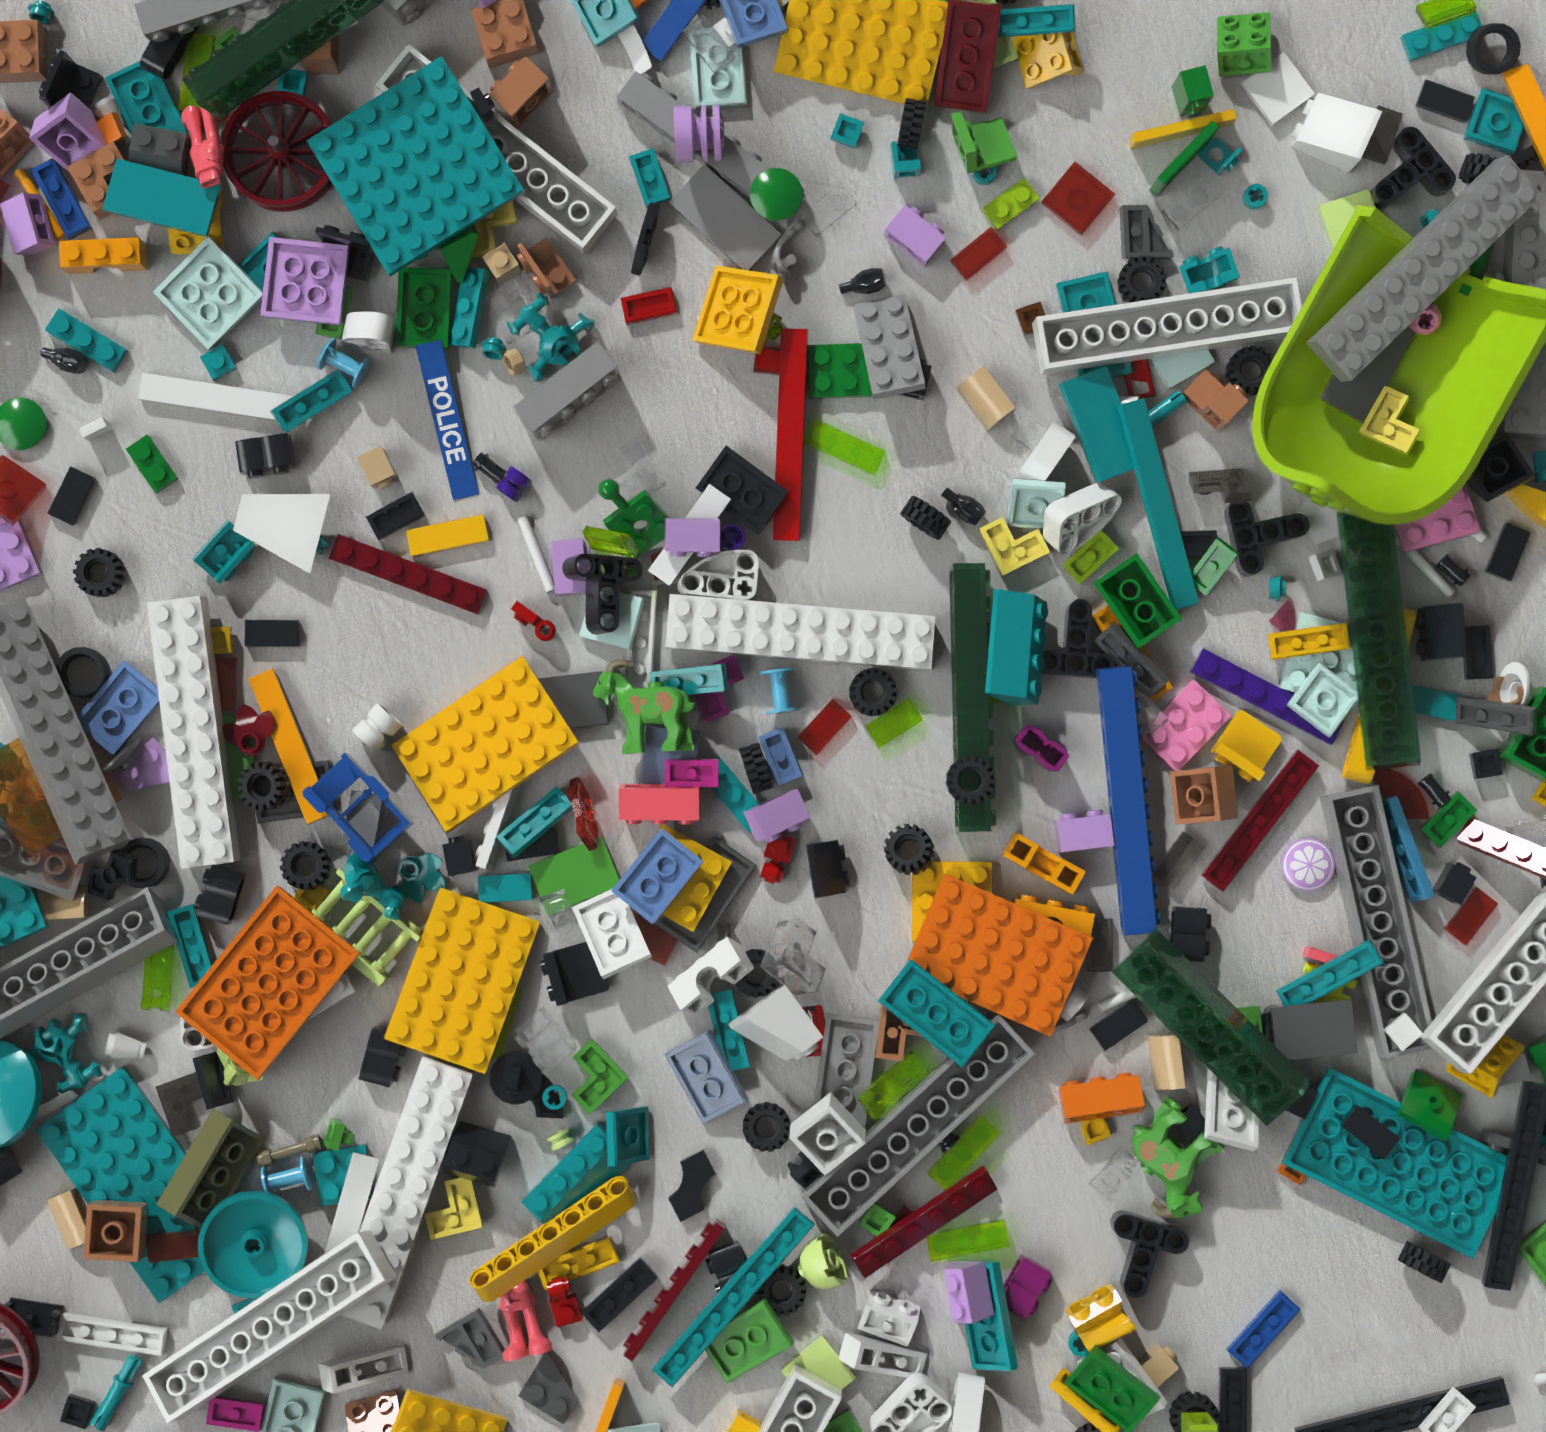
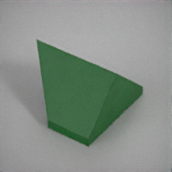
(458, 251)

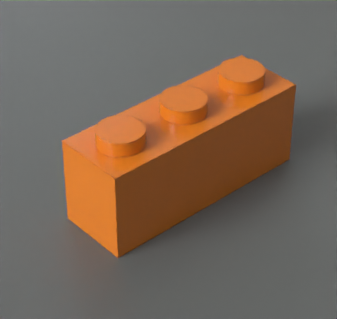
(1101, 1098)

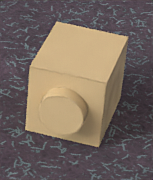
(501, 263)
(378, 468)
(1159, 1364)

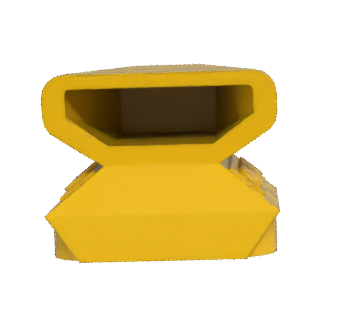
(1099, 1317)

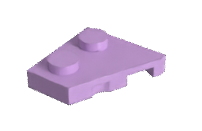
(148, 769)

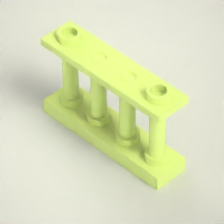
(376, 970)

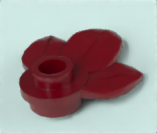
(247, 726)

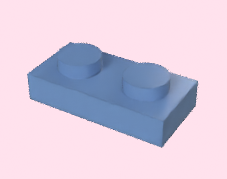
(780, 756)

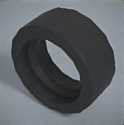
(1512, 53)
(100, 661)
(163, 858)

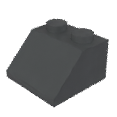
(160, 149)

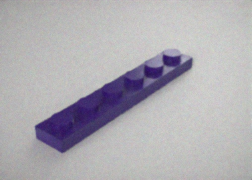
(1254, 691)

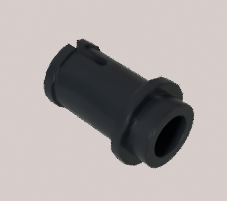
(489, 467)
(1453, 570)
(1434, 790)

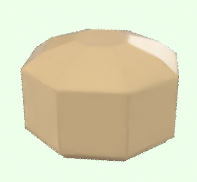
(514, 362)

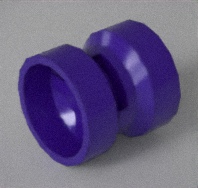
(517, 479)
(734, 536)

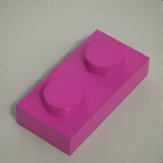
(691, 772)
(235, 1413)

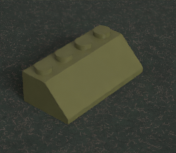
(210, 1168)

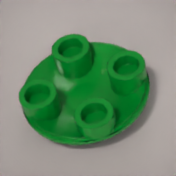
(776, 194)
(21, 423)

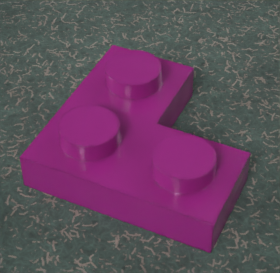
(712, 704)

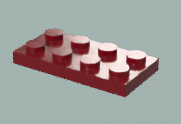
(968, 55)

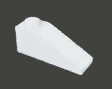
(881, 1356)
(362, 1369)

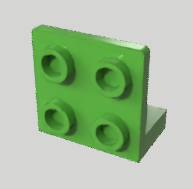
(1244, 44)
(983, 143)

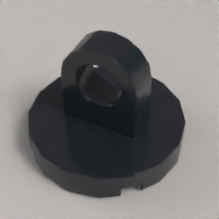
(515, 1077)

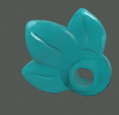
(424, 877)

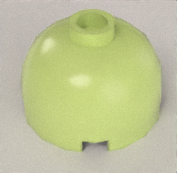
(822, 1264)

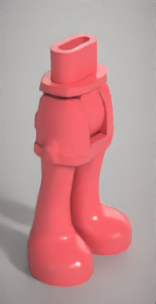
(207, 154)
(521, 1299)

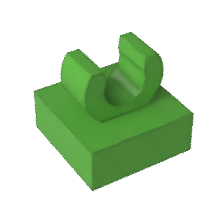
(337, 1133)
(877, 1219)

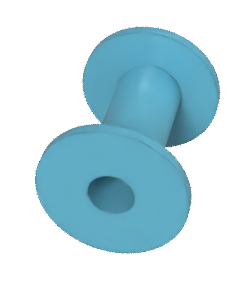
(344, 363)
(780, 691)
(288, 1177)

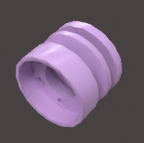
(698, 133)

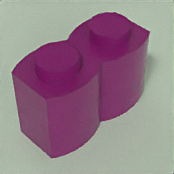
(1046, 753)
(1025, 1285)

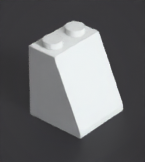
(1335, 130)
(779, 1025)

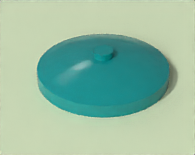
(18, 1092)
(252, 1243)

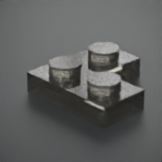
(1229, 482)
(177, 1104)

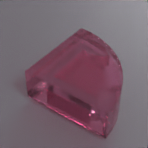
(1284, 618)

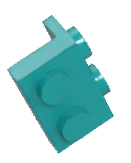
(224, 552)

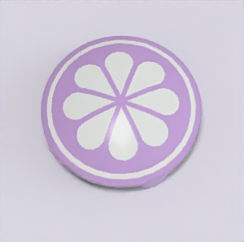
(1308, 864)

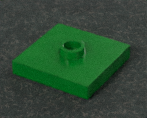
(1429, 1105)

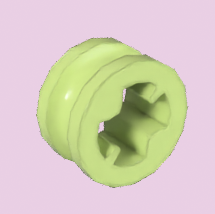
(560, 1139)

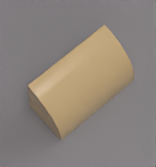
(986, 398)
(61, 908)
(1166, 1061)
(70, 1216)

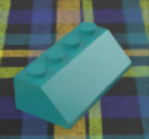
(1016, 647)
(573, 1176)

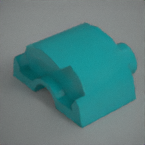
(1209, 272)

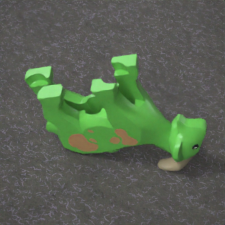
(647, 706)
(1170, 1161)

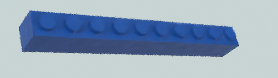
(1126, 799)

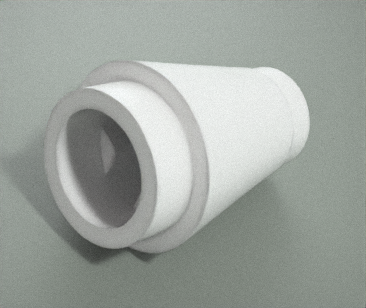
(124, 1047)

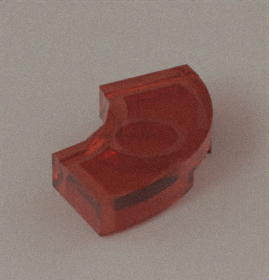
(1396, 784)
(581, 803)

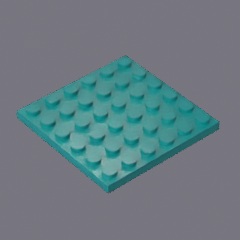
(415, 166)

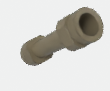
(268, 1157)

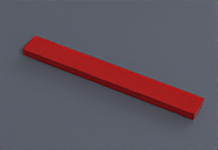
(791, 431)

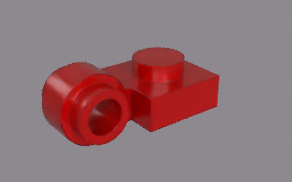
(526, 616)
(779, 851)
(563, 1306)

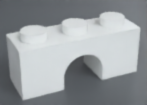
(692, 987)

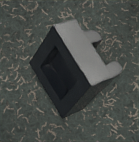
(805, 1172)

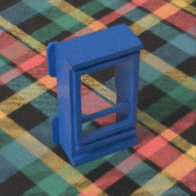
(335, 783)

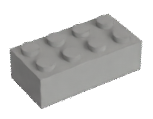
(567, 391)

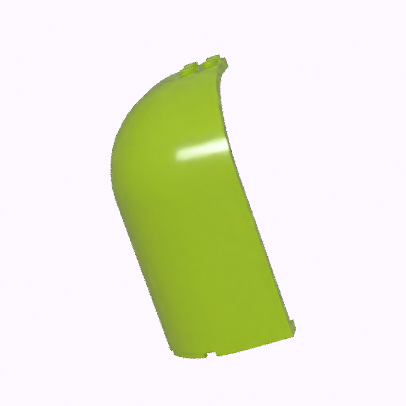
(1454, 378)

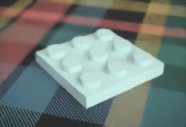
(209, 293)
(1298, 668)

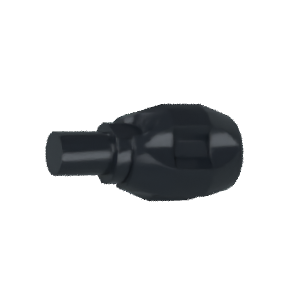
(865, 282)
(66, 359)
(965, 506)

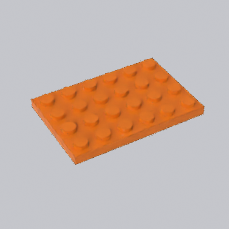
(999, 954)
(267, 982)

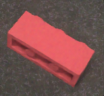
(658, 803)

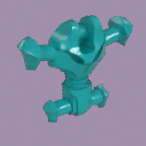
(555, 341)
(365, 880)
(58, 1045)

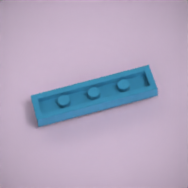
(1406, 853)

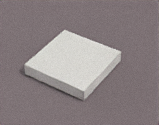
(1278, 91)

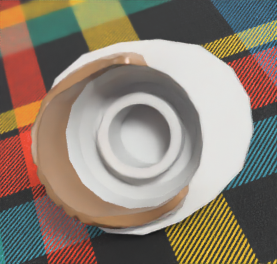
(1512, 686)

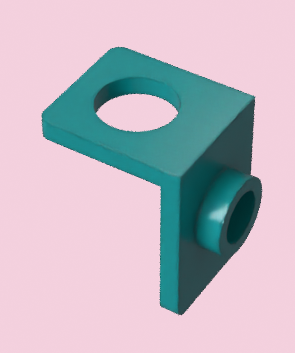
(1229, 158)

